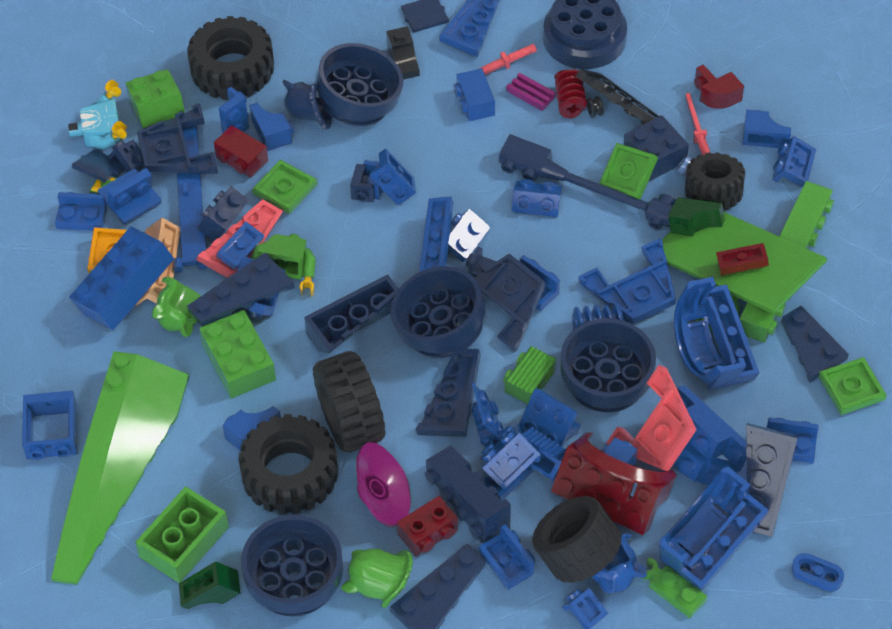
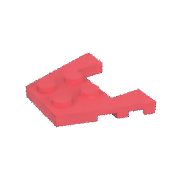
(666, 428)

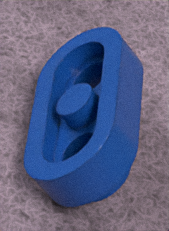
(818, 572)

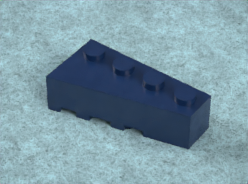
(468, 494)

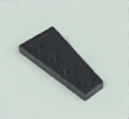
(617, 95)

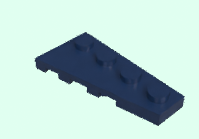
(453, 397)
(439, 592)

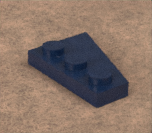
(812, 342)

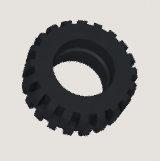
(230, 37)
(349, 401)
(290, 491)

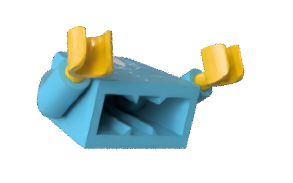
(101, 121)

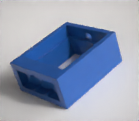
(49, 404)

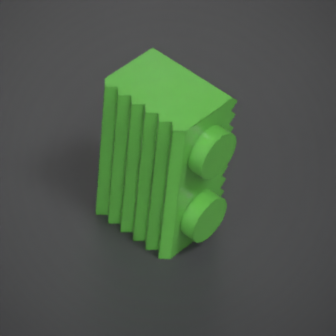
(531, 372)

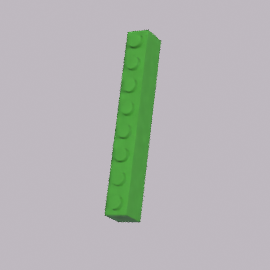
(802, 230)

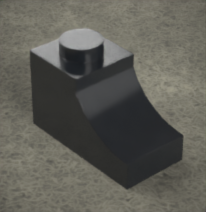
(401, 50)

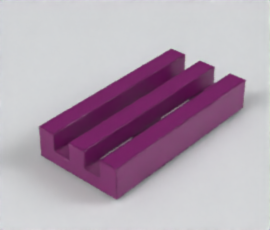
(533, 90)

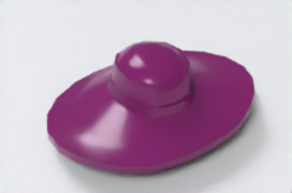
(382, 484)

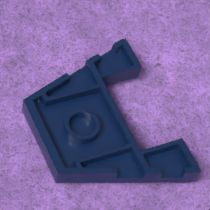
(165, 146)
(515, 291)

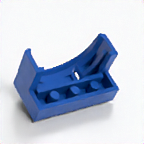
(695, 342)
(710, 534)

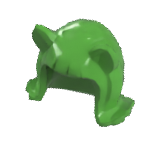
(172, 307)
(378, 574)

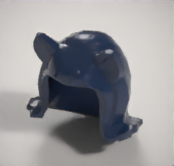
(303, 103)

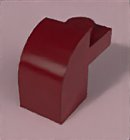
(718, 92)

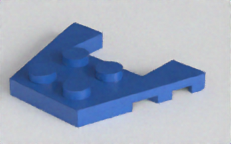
(639, 293)

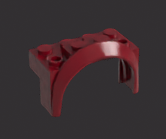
(612, 483)

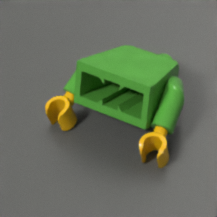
(292, 256)

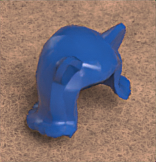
(621, 570)

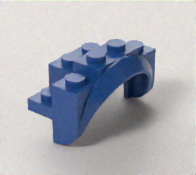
(710, 440)

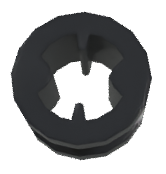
(595, 107)

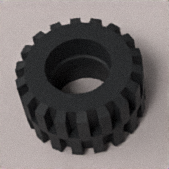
(715, 179)

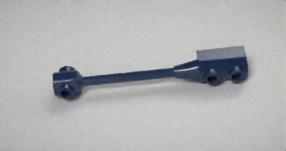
(537, 162)

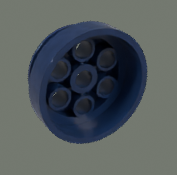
(585, 32)
(358, 84)
(439, 311)
(612, 341)
(273, 544)

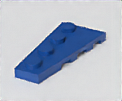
(470, 26)

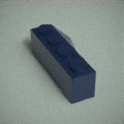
(343, 317)

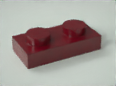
(742, 259)

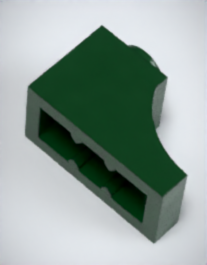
(694, 215)
(210, 585)

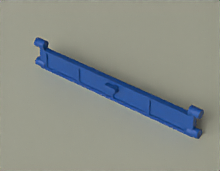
(190, 209)

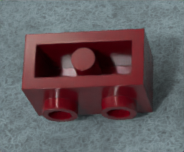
(240, 151)
(427, 526)

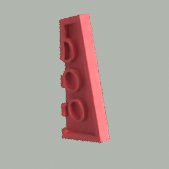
(261, 217)

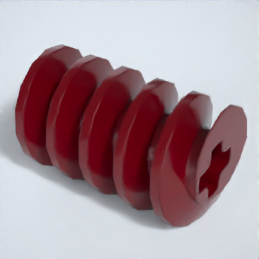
(570, 93)

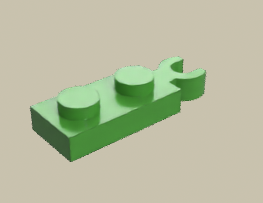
(675, 588)

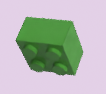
(154, 97)

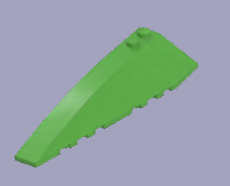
(128, 424)

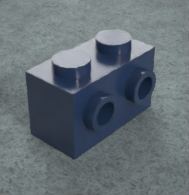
(223, 213)

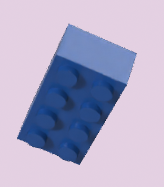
(121, 278)

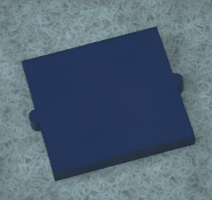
(424, 14)
(98, 166)

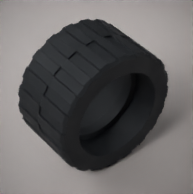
(576, 539)

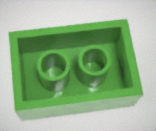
(237, 354)
(182, 534)

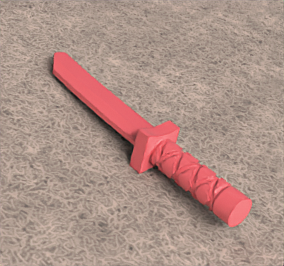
(505, 60)
(699, 135)

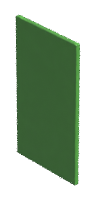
(764, 287)

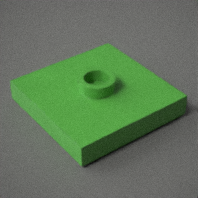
(628, 170)
(284, 186)
(852, 385)

